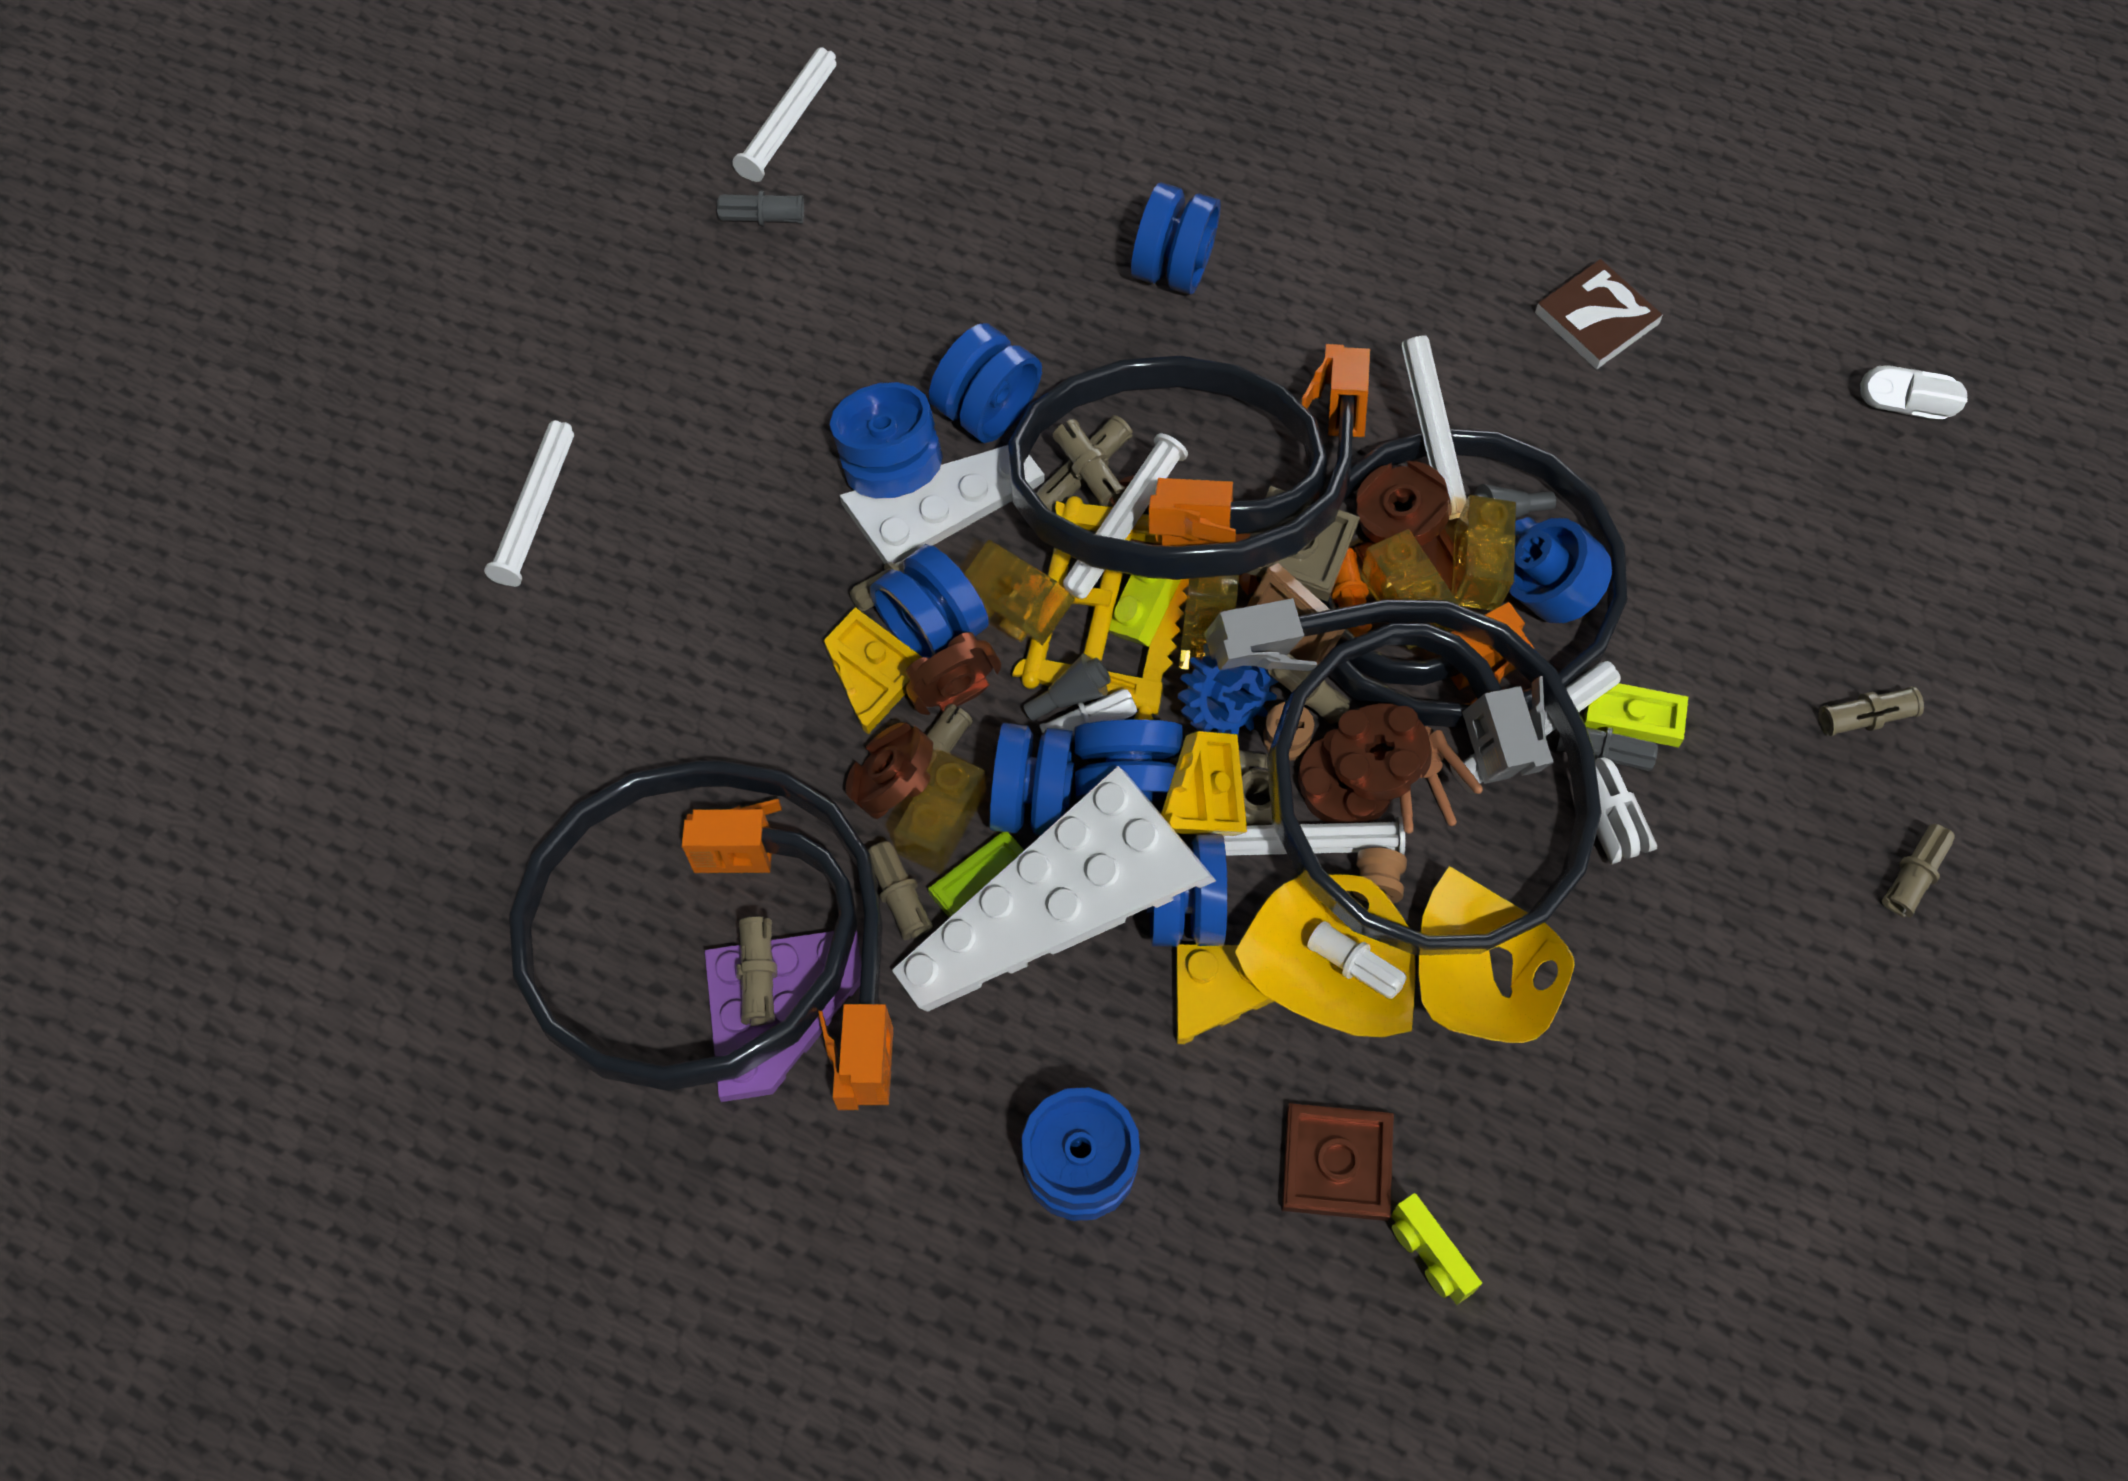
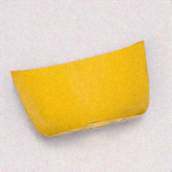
(1288, 972)
(1461, 987)

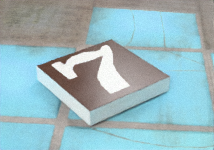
(1598, 313)

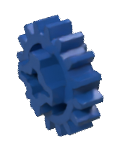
(1225, 698)

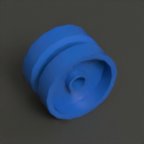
(1175, 238)
(985, 382)
(886, 440)
(928, 602)
(1132, 747)
(1030, 780)
(1205, 904)
(1067, 1125)

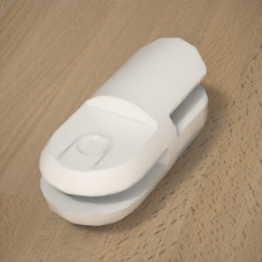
(1913, 392)
(1622, 823)

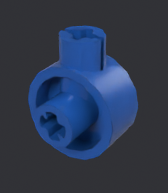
(1558, 569)

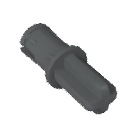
(761, 208)
(1620, 749)

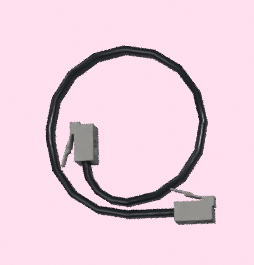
(1499, 724)

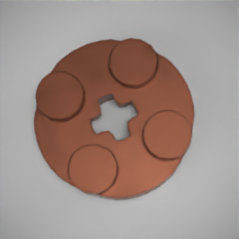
(1416, 482)
(951, 674)
(1374, 725)
(892, 770)
(1322, 789)

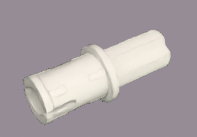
(1111, 707)
(1356, 960)

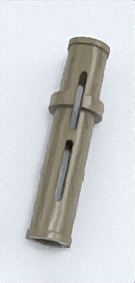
(1064, 482)

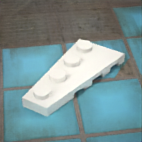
(949, 502)

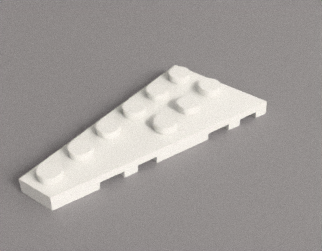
(1069, 885)

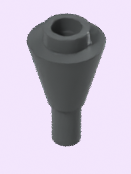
(1524, 502)
(1079, 683)

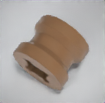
(1302, 736)
(1384, 869)

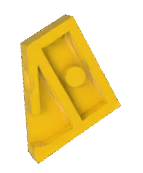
(869, 666)
(1207, 787)
(1211, 989)

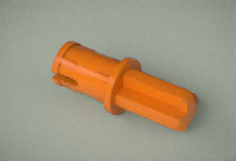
(1350, 589)

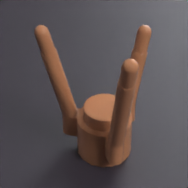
(1440, 750)

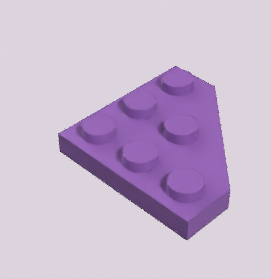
(798, 966)

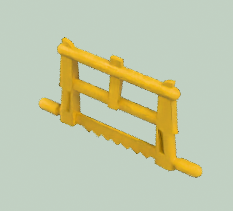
(1145, 690)

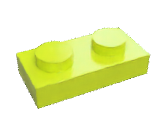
(1142, 608)
(1640, 714)
(1447, 1268)

